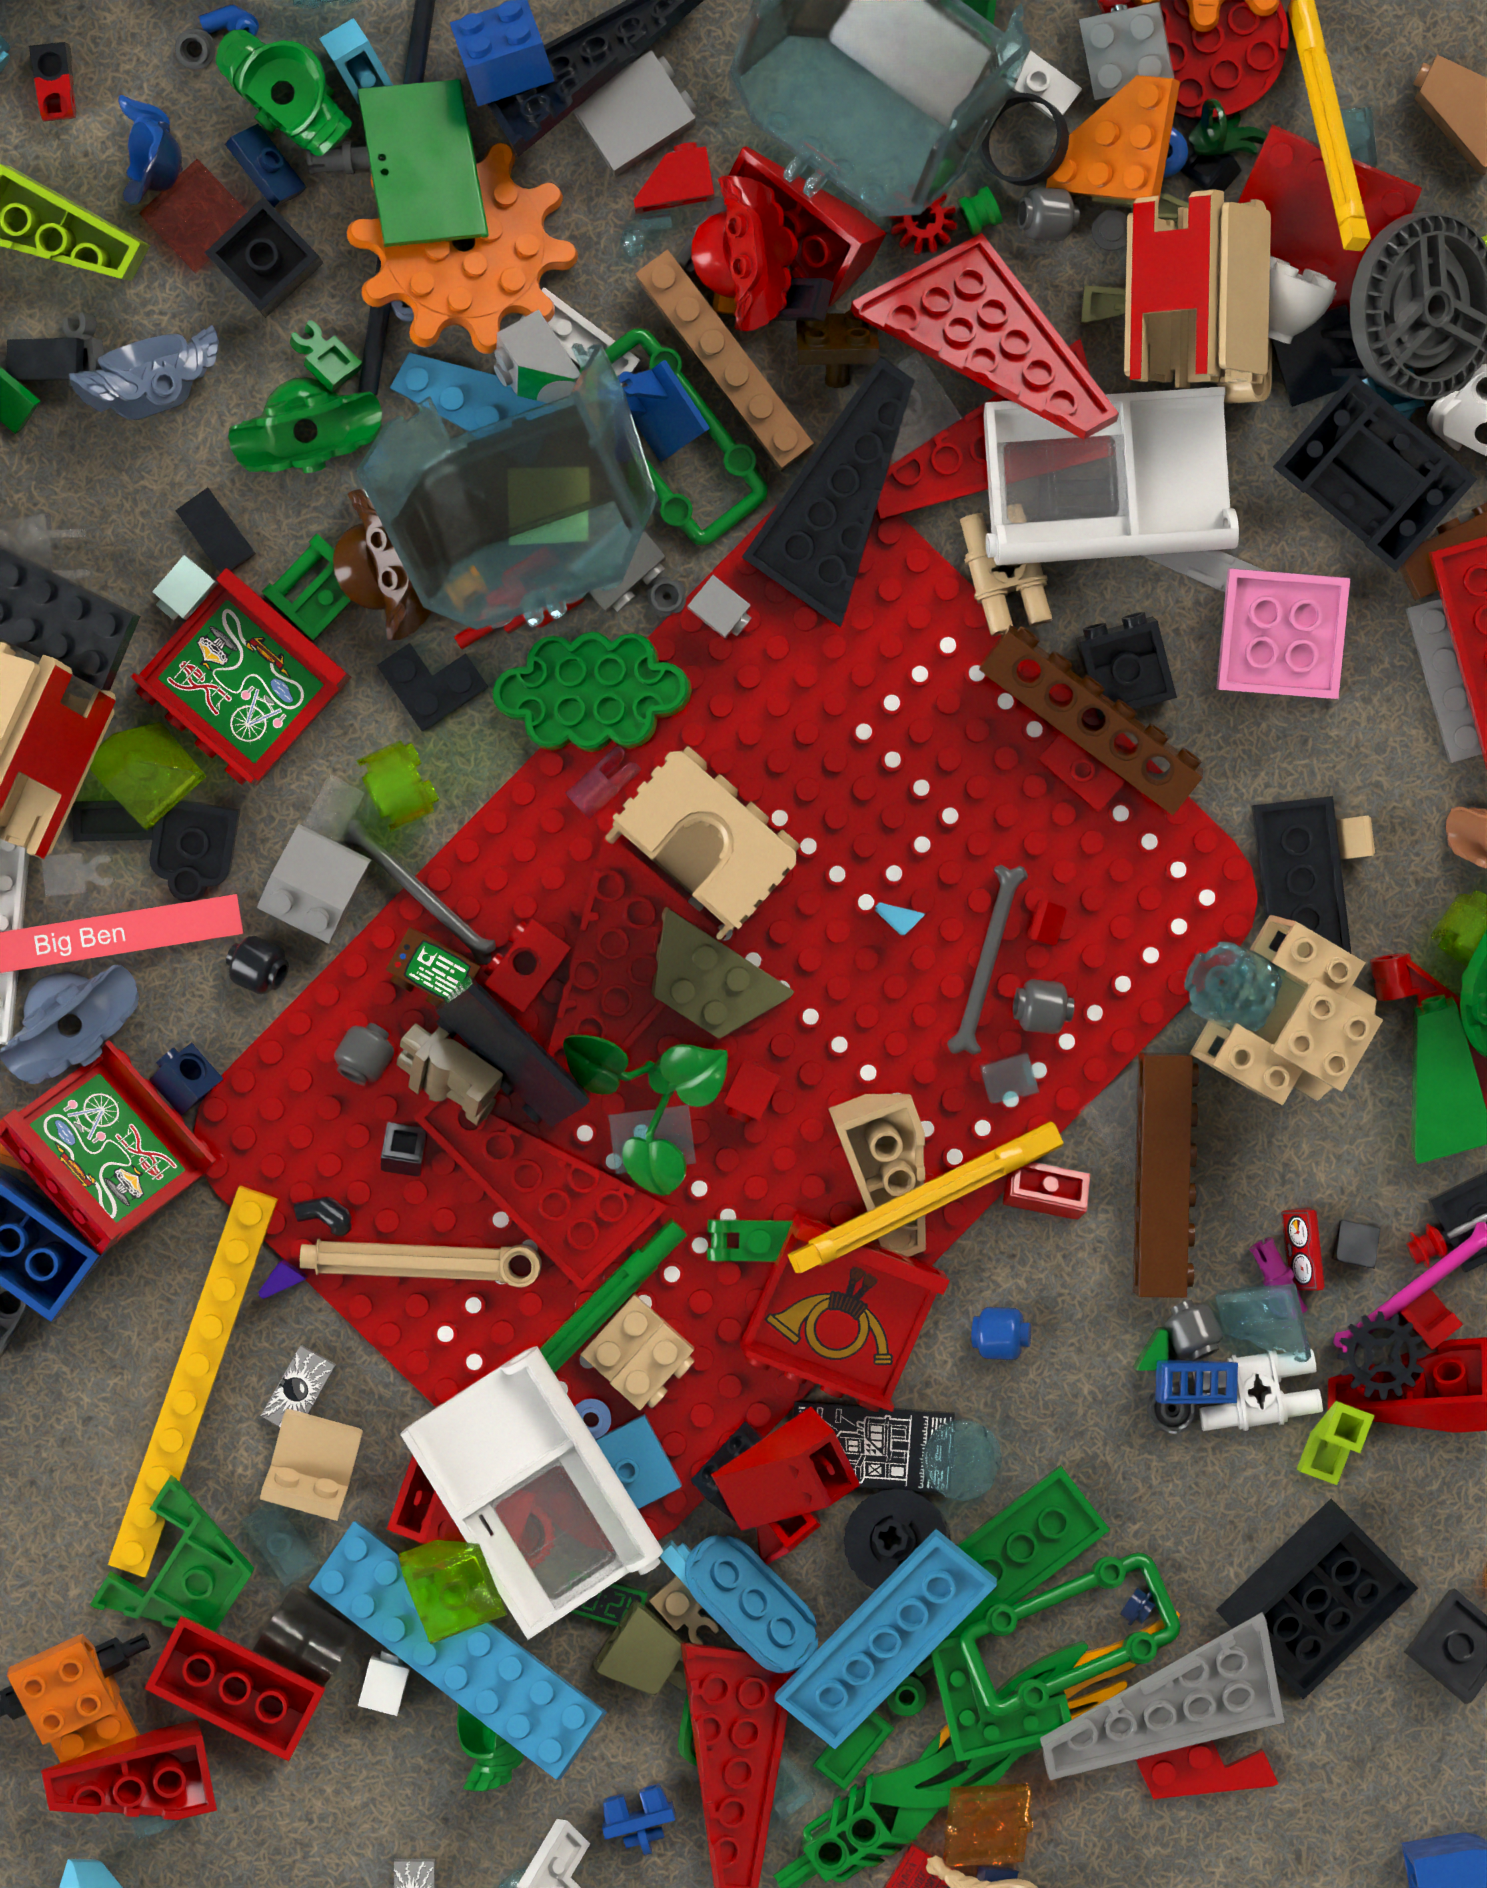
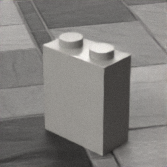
(636, 113)

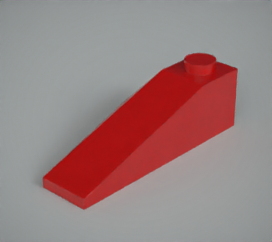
(831, 235)
(144, 1775)

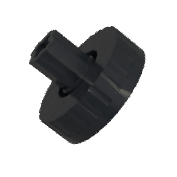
(883, 1515)

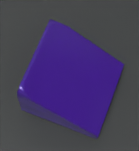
(282, 1277)

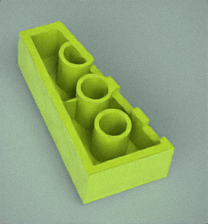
(60, 230)

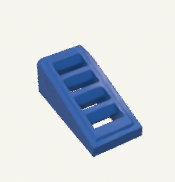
(1164, 1382)

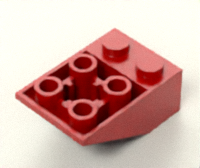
(787, 1473)
(420, 1511)

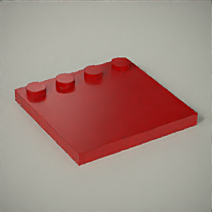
(1303, 218)

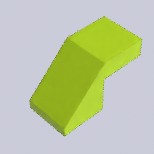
(1331, 1440)

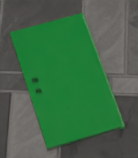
(429, 173)

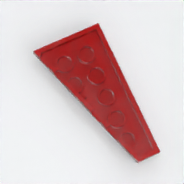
(946, 465)
(556, 1199)
(737, 1755)

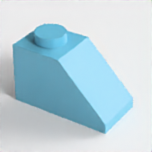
(354, 58)

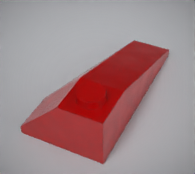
(1445, 1397)

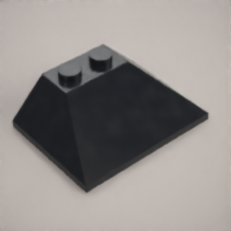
(1375, 472)

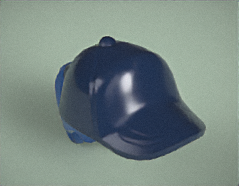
(152, 151)

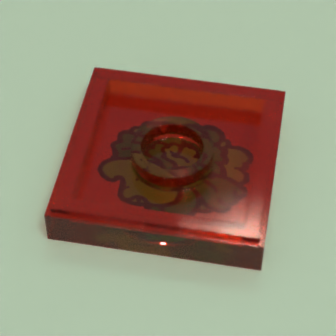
(193, 214)

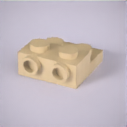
(639, 1353)

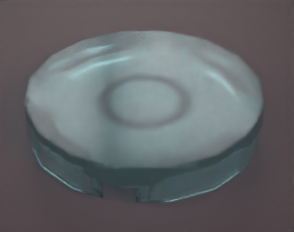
(961, 1459)

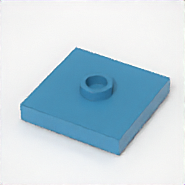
(639, 1461)

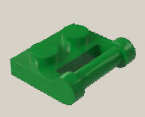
(320, 600)

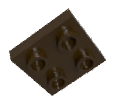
(836, 344)

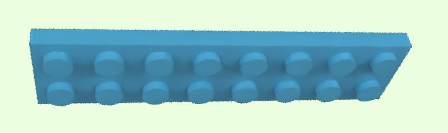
(475, 1668)

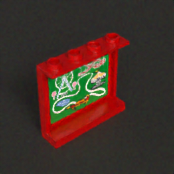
(241, 680)
(105, 1148)

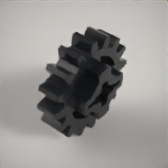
(1395, 1368)

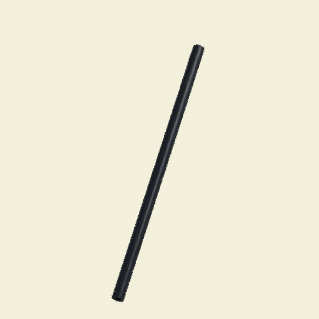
(379, 316)

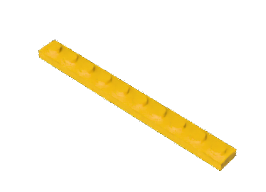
(194, 1376)

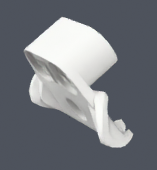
(1460, 413)

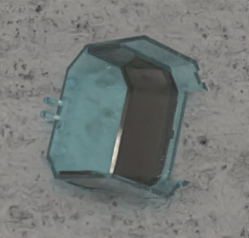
(877, 91)
(518, 507)

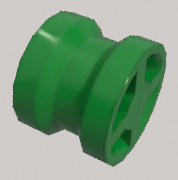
(979, 210)

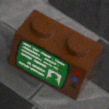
(429, 966)

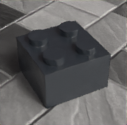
(264, 257)

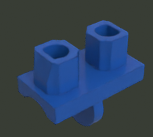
(655, 1812)

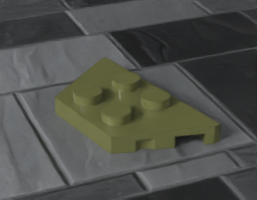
(709, 979)

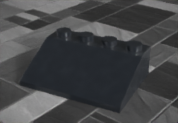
(510, 1049)
(1320, 1597)

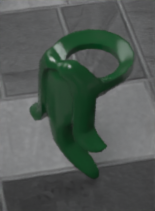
(1224, 136)

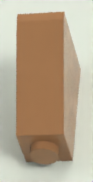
(1457, 105)

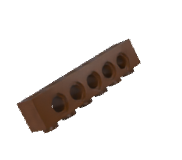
(1165, 789)

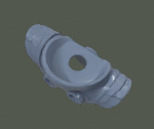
(147, 374)
(99, 1002)

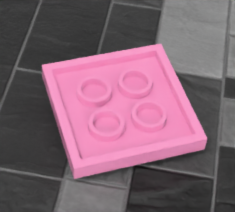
(1283, 633)

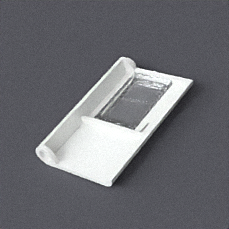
(1126, 491)
(542, 1485)

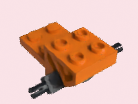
(74, 1694)

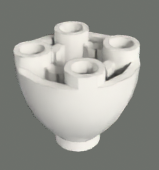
(1296, 299)

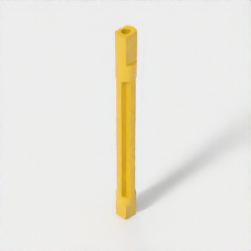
(1329, 125)
(927, 1198)

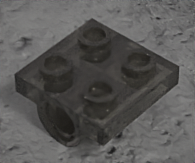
(306, 1637)

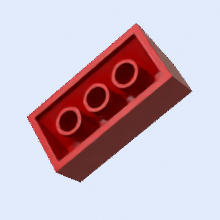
(235, 1688)

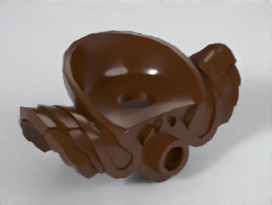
(373, 573)

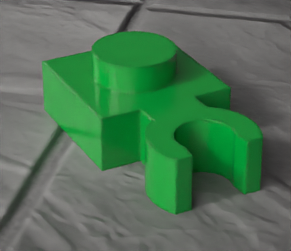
(327, 360)

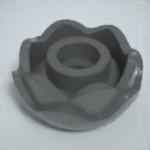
(1174, 1421)

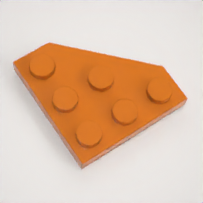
(1122, 144)

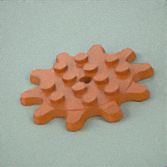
(478, 284)

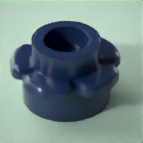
(1138, 1607)

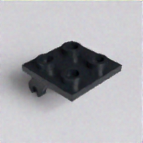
(1319, 358)

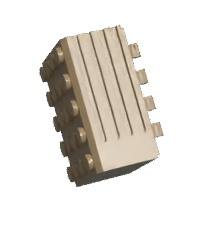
(706, 838)

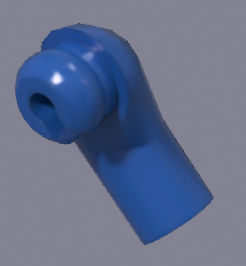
(229, 18)

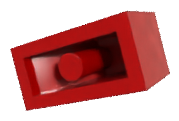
(677, 181)

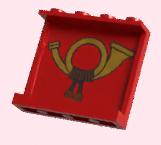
(843, 1320)

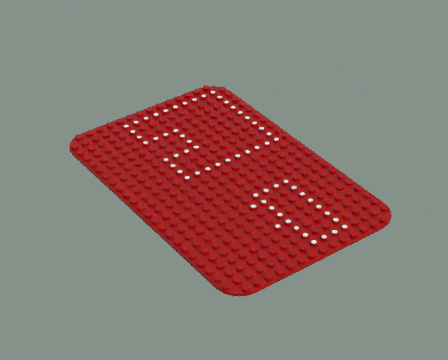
(904, 792)

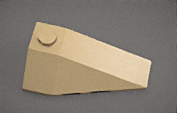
(886, 1157)

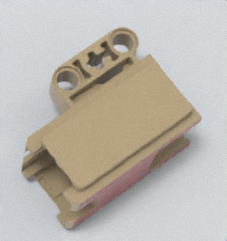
(1200, 295)
(44, 747)

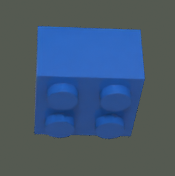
(502, 51)

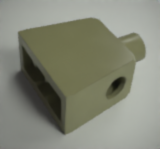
(642, 1652)

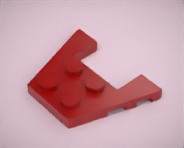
(1201, 1771)

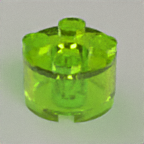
(396, 784)
(1462, 926)

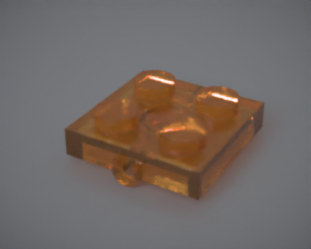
(987, 1824)

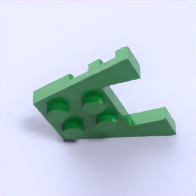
(196, 1580)

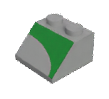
(534, 360)

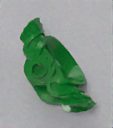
(255, 68)
(341, 421)
(493, 1753)

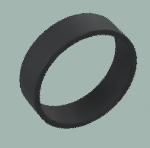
(1055, 159)

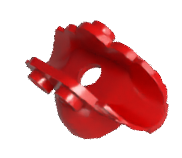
(746, 252)

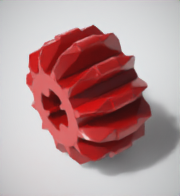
(932, 231)

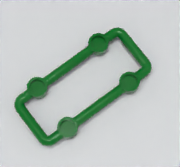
(737, 459)
(1002, 1619)

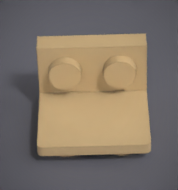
(312, 1464)

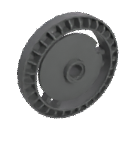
(1421, 305)

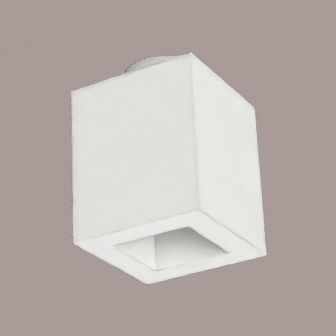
(384, 1683)

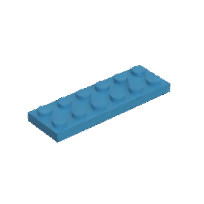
(885, 1639)

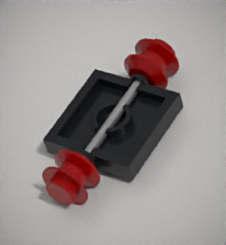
(1457, 1213)

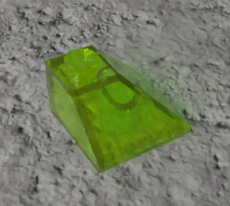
(146, 771)
(450, 1587)

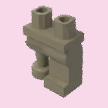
(449, 1072)

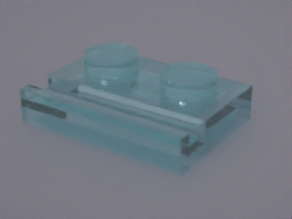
(673, 1127)

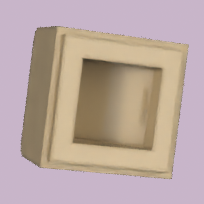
(1355, 837)

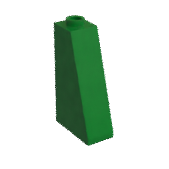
(1445, 1088)

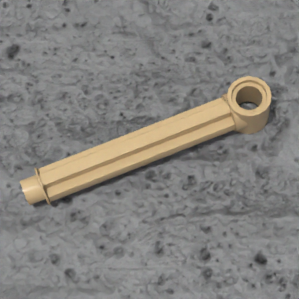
(419, 1261)

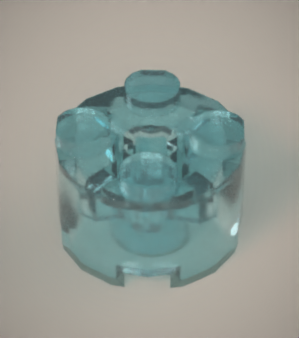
(1232, 986)

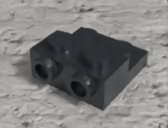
(1128, 661)

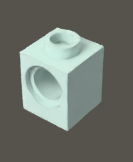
(183, 589)

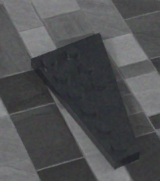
(584, 63)
(826, 516)

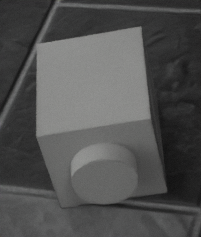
(720, 608)

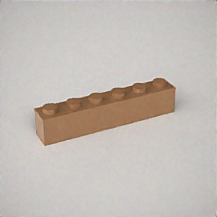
(724, 360)

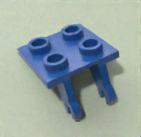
(662, 409)

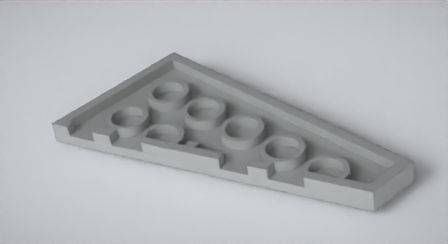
(1197, 1699)

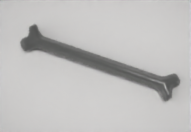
(360, 837)
(1009, 881)

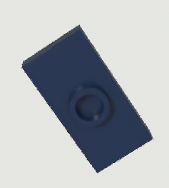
(265, 165)

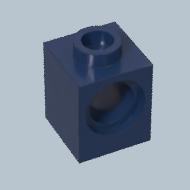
(185, 1077)

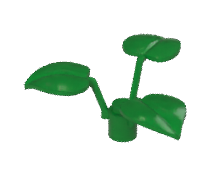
(688, 1069)

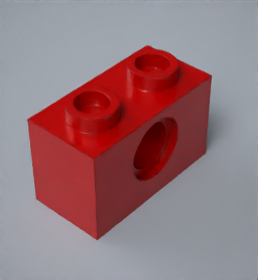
(519, 988)

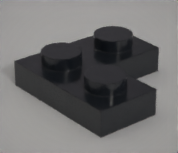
(428, 695)

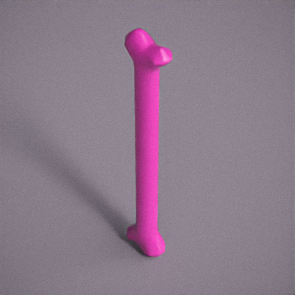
(1426, 1280)

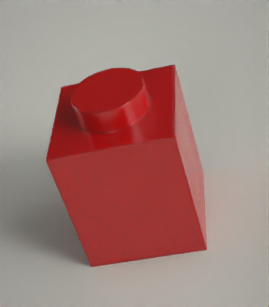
(750, 1091)

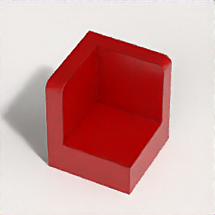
(1430, 1319)

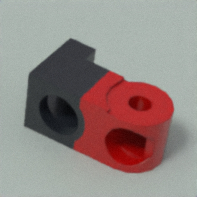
(53, 80)

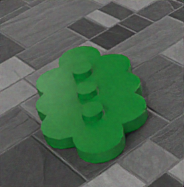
(592, 691)

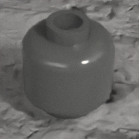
(1047, 214)
(1042, 1006)
(364, 1054)
(1193, 1331)

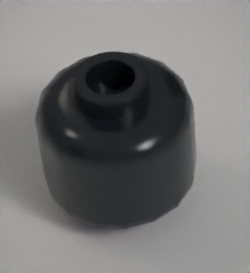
(257, 965)

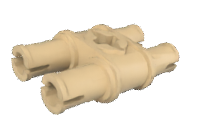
(993, 585)

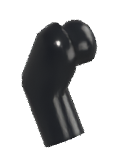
(328, 1211)

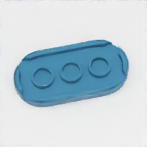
(751, 1603)

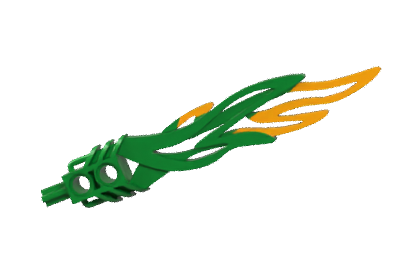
(921, 1803)

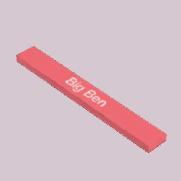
(120, 933)

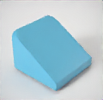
(898, 918)

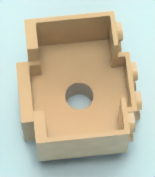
(1314, 1028)

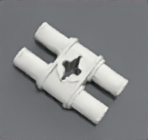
(1274, 1405)

